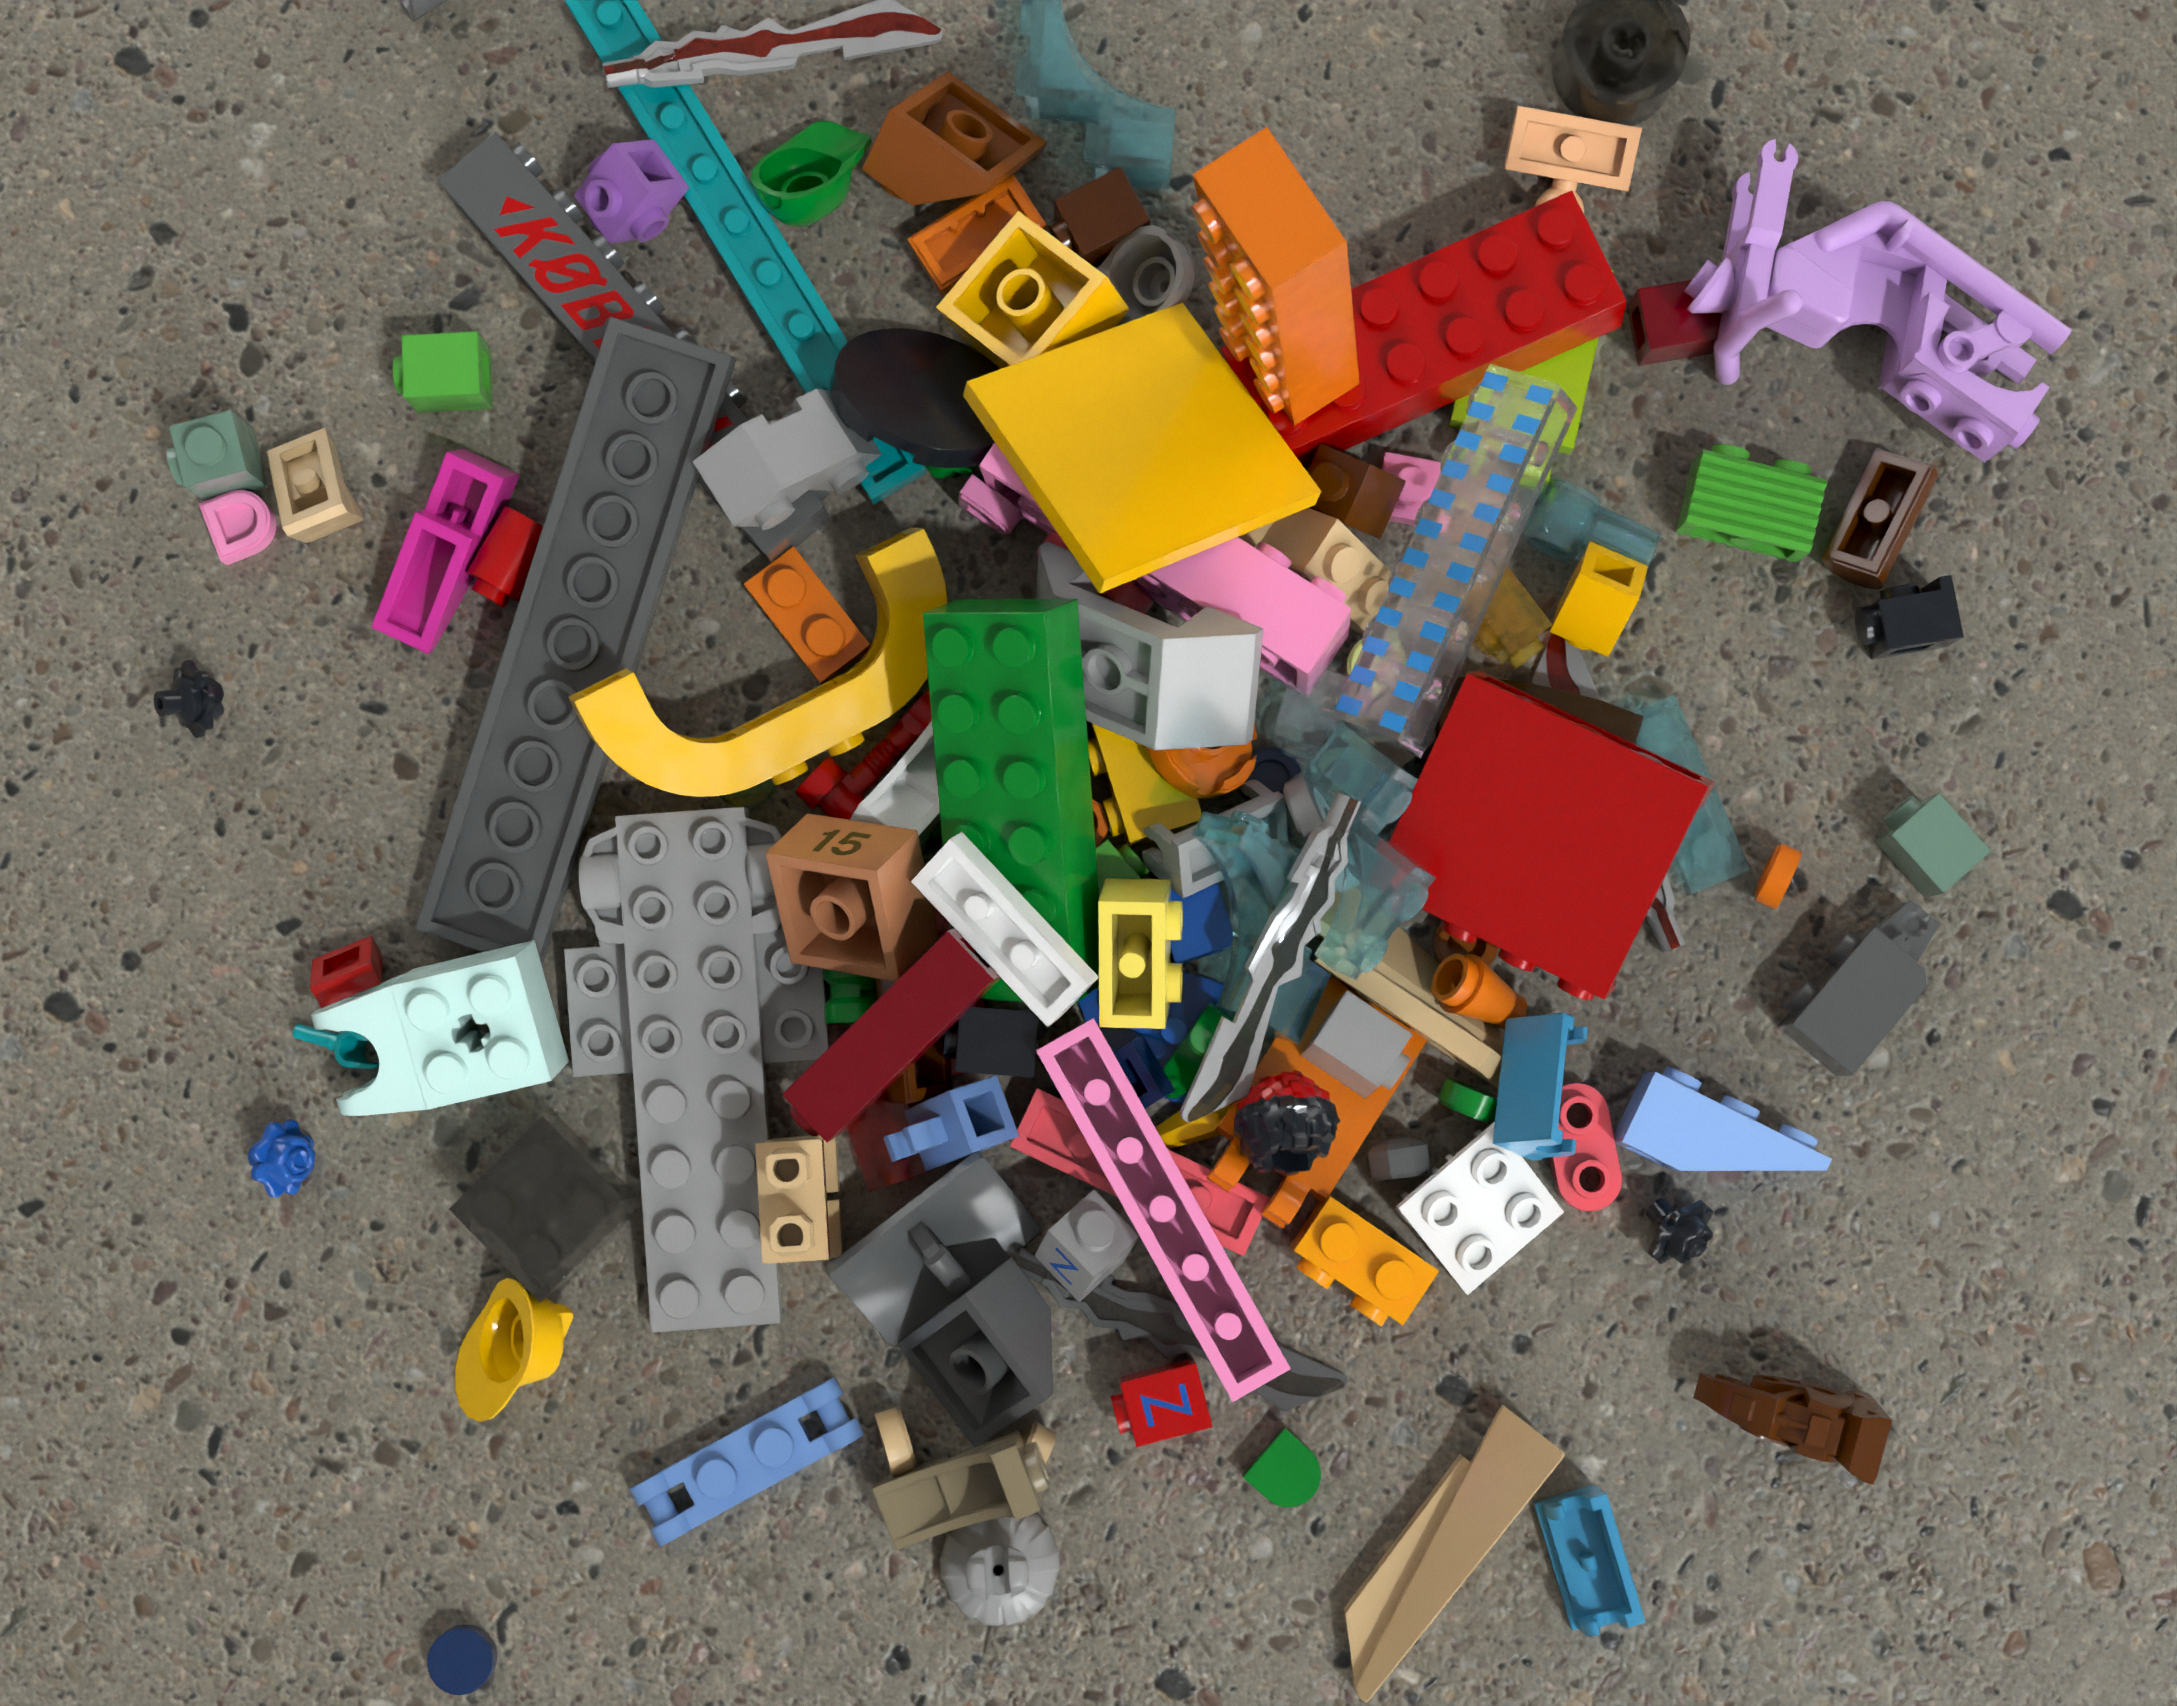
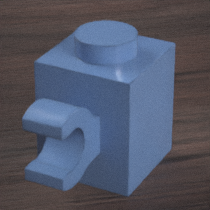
(955, 1125)

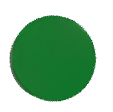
(1468, 1100)

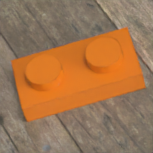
(807, 616)

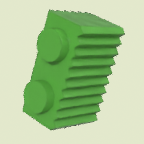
(1751, 503)

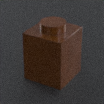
(1098, 216)
(1354, 490)

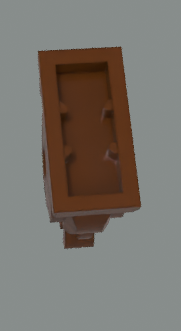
(1805, 1418)

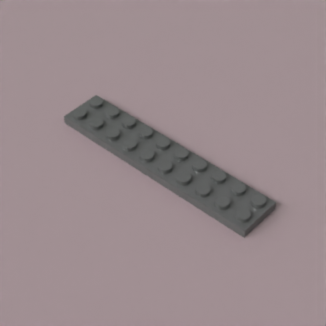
(575, 624)

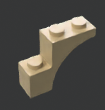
(1329, 550)

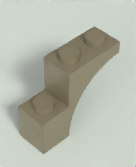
(963, 1490)

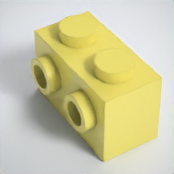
(1135, 953)

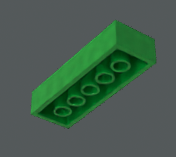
(1018, 754)

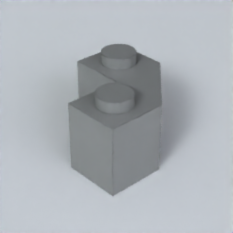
(773, 463)

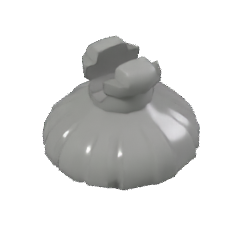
(1029, 1565)

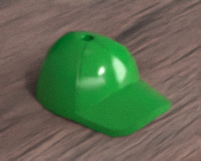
(809, 173)

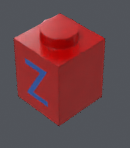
(1162, 1403)

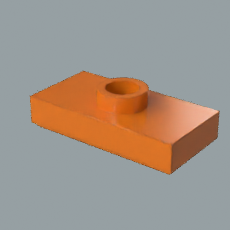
(960, 237)

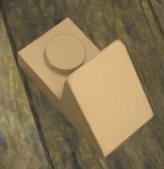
(311, 488)

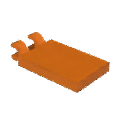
(1353, 1110)

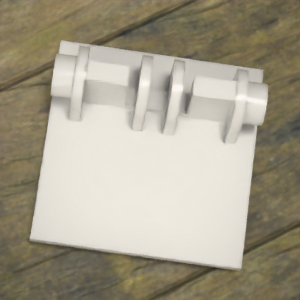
(1479, 1209)

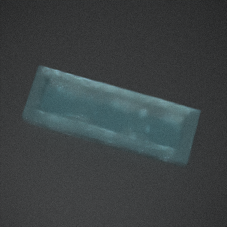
(1710, 845)

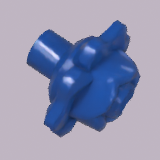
(282, 1158)

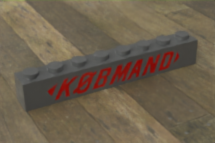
(583, 287)

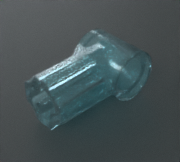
(1573, 516)

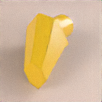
(1178, 1132)

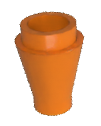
(1475, 991)

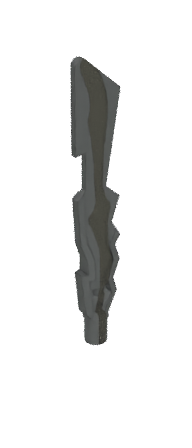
(1166, 1328)

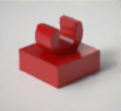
(346, 971)

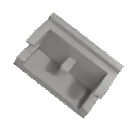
(1188, 861)

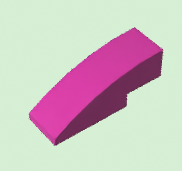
(440, 547)

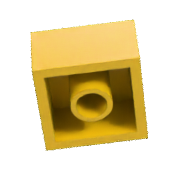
(1029, 296)

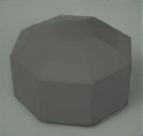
(1397, 1159)

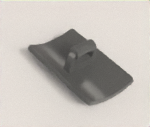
(934, 1248)

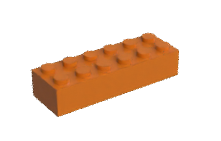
(1277, 276)

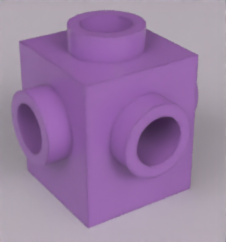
(631, 191)

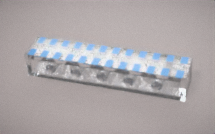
(1454, 559)

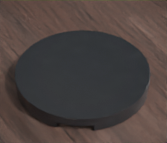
(910, 394)

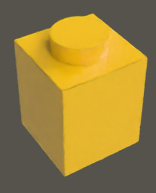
(1598, 599)

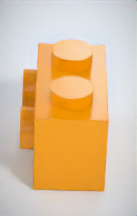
(1364, 1259)

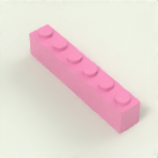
(1163, 1210)

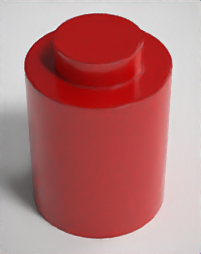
(505, 558)

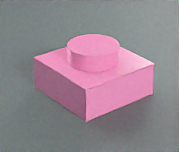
(1420, 481)

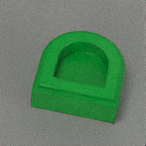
(1285, 1471)

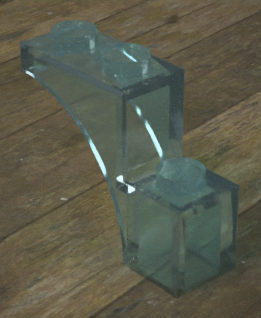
(1066, 88)
(1380, 879)
(1256, 884)

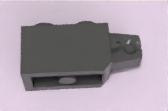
(1862, 990)

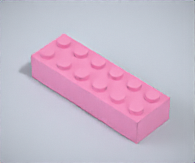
(1299, 618)

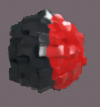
(1285, 1123)

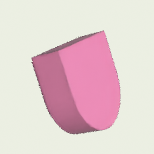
(989, 506)
(239, 524)

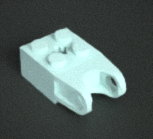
(428, 1036)

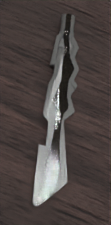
(1275, 960)

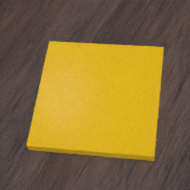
(1141, 446)

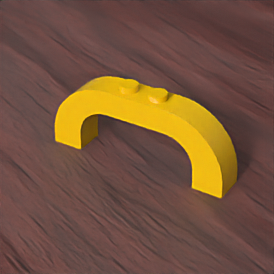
(777, 743)

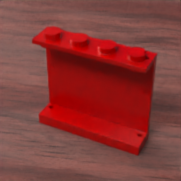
(1545, 833)

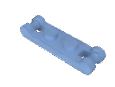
(747, 1461)

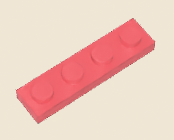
(1055, 1139)

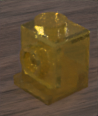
(1512, 624)

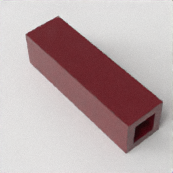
(890, 1037)

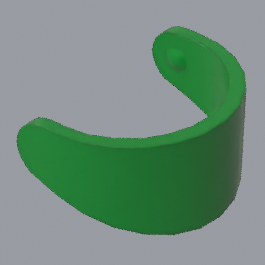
(1189, 1054)

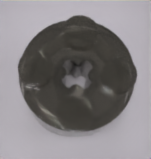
(1591, 66)

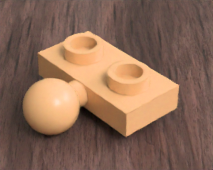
(1571, 151)

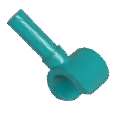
(346, 1045)

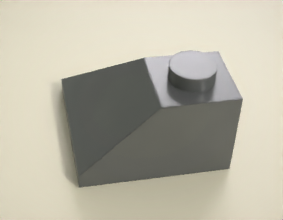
(987, 1353)

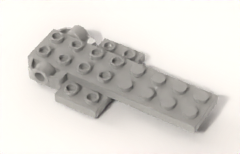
(693, 1004)

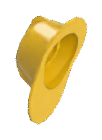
(508, 1347)

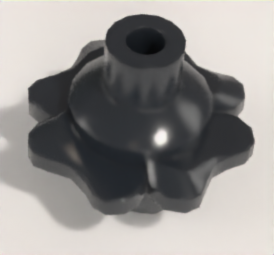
(192, 698)
(1679, 1231)

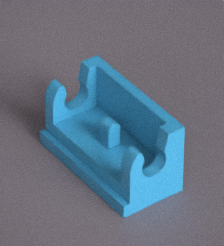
(1533, 1085)
(1588, 1560)

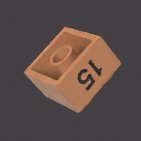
(851, 896)

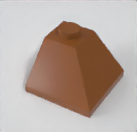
(948, 144)

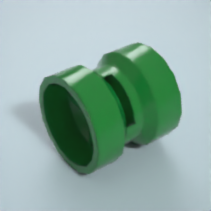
(849, 997)

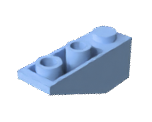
(1693, 1133)

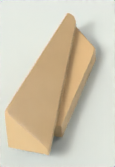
(1403, 990)
(1443, 1546)

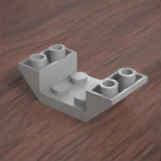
(1157, 679)

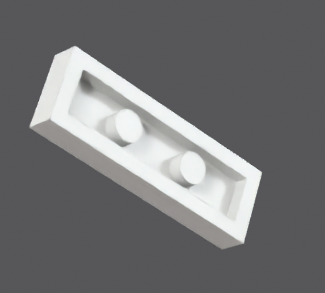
(1004, 929)

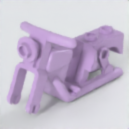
(1886, 273)

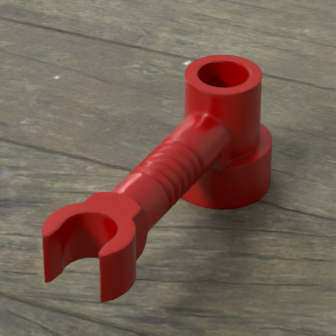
(841, 792)

